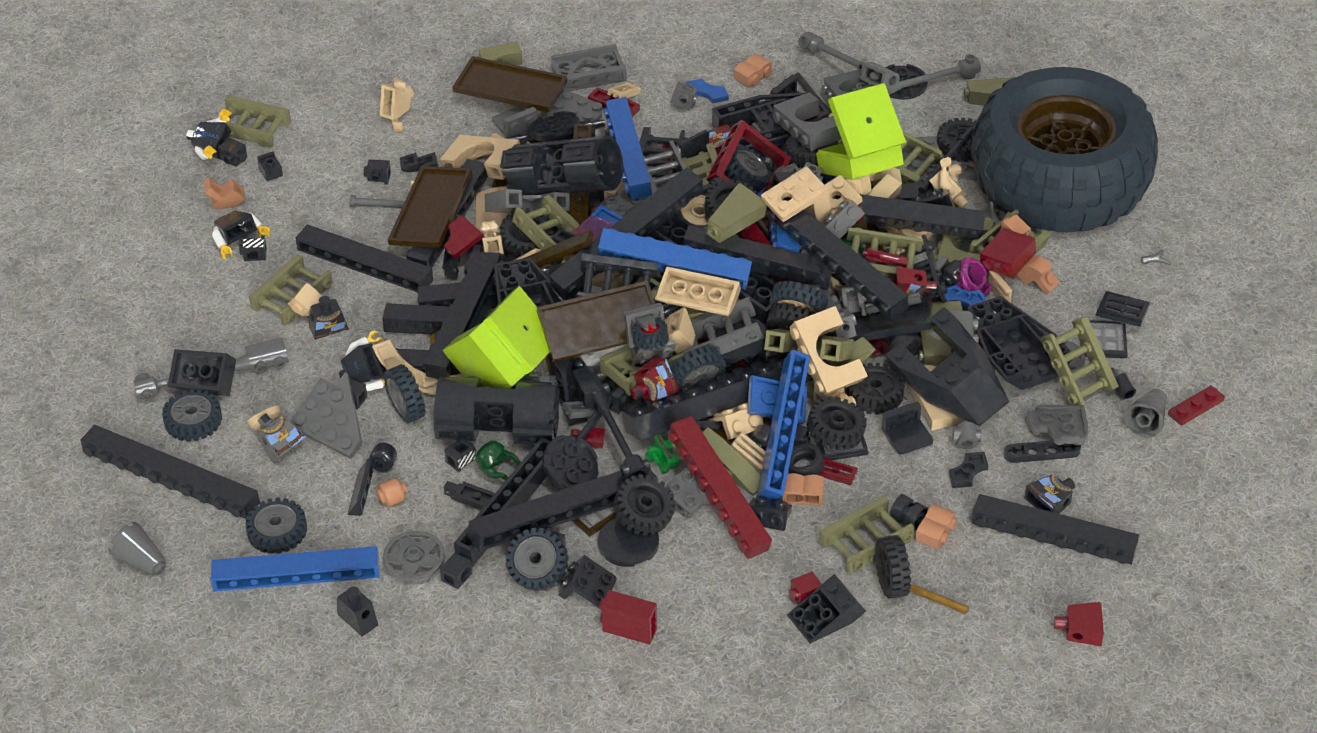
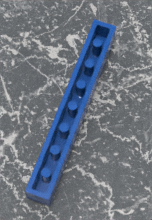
(624, 132)
(667, 254)
(783, 426)
(295, 568)

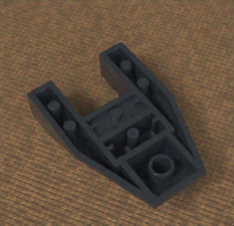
(760, 111)
(962, 382)

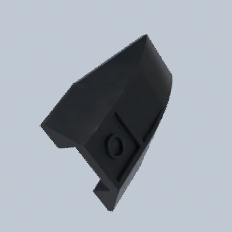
(529, 277)
(1014, 343)

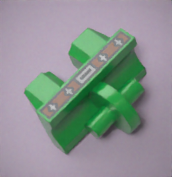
(661, 454)

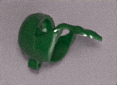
(491, 455)

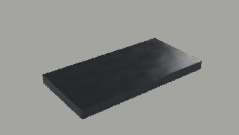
(877, 325)

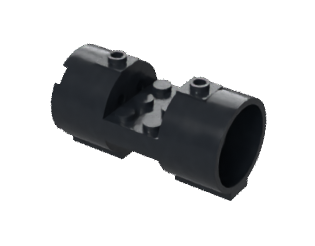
(564, 166)
(466, 407)

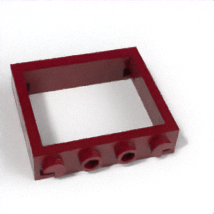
(744, 130)

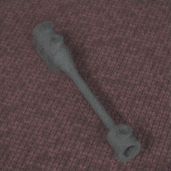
(967, 68)
(870, 71)
(257, 358)
(966, 433)

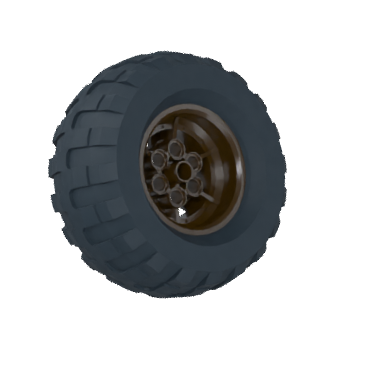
(1065, 149)

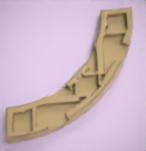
(390, 358)

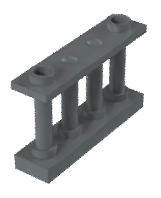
(677, 163)
(710, 322)

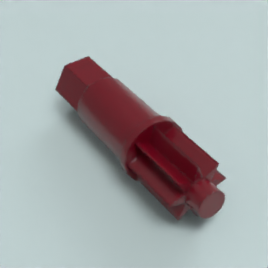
(886, 258)

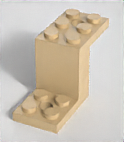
(809, 195)

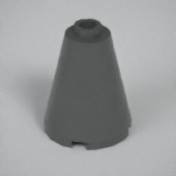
(1147, 413)
(137, 549)

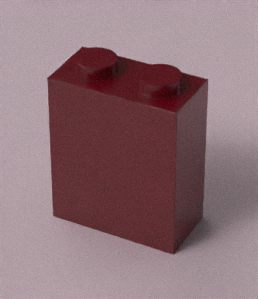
(1008, 253)
(628, 617)

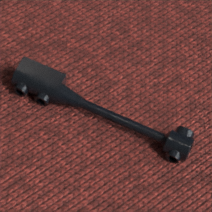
(595, 394)

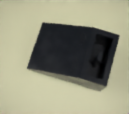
(826, 610)

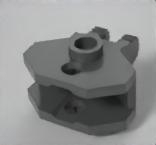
(852, 301)

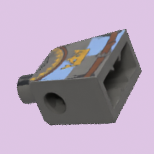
(278, 436)

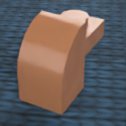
(224, 196)
(1039, 270)

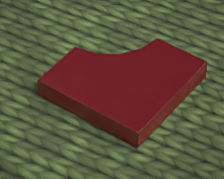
(462, 236)

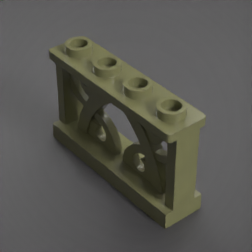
(623, 361)

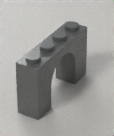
(841, 83)
(813, 135)
(508, 199)

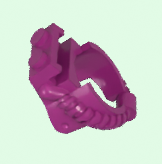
(978, 275)

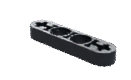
(1041, 447)

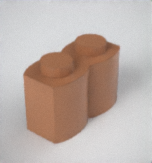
(753, 70)
(804, 490)
(936, 526)

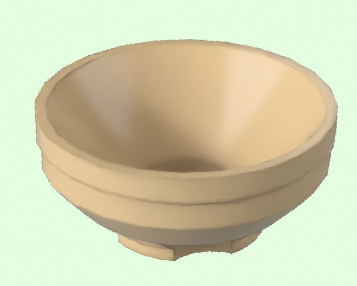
(273, 412)

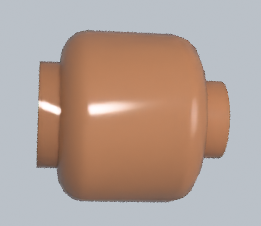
(391, 492)

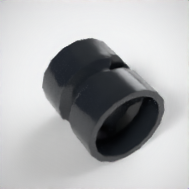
(906, 510)

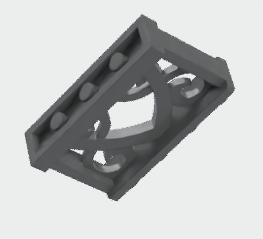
(604, 74)

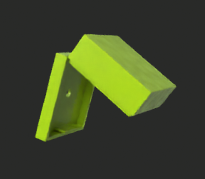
(865, 146)
(500, 346)

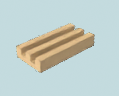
(624, 90)
(999, 286)
(752, 449)

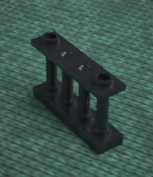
(647, 139)
(928, 247)
(618, 265)

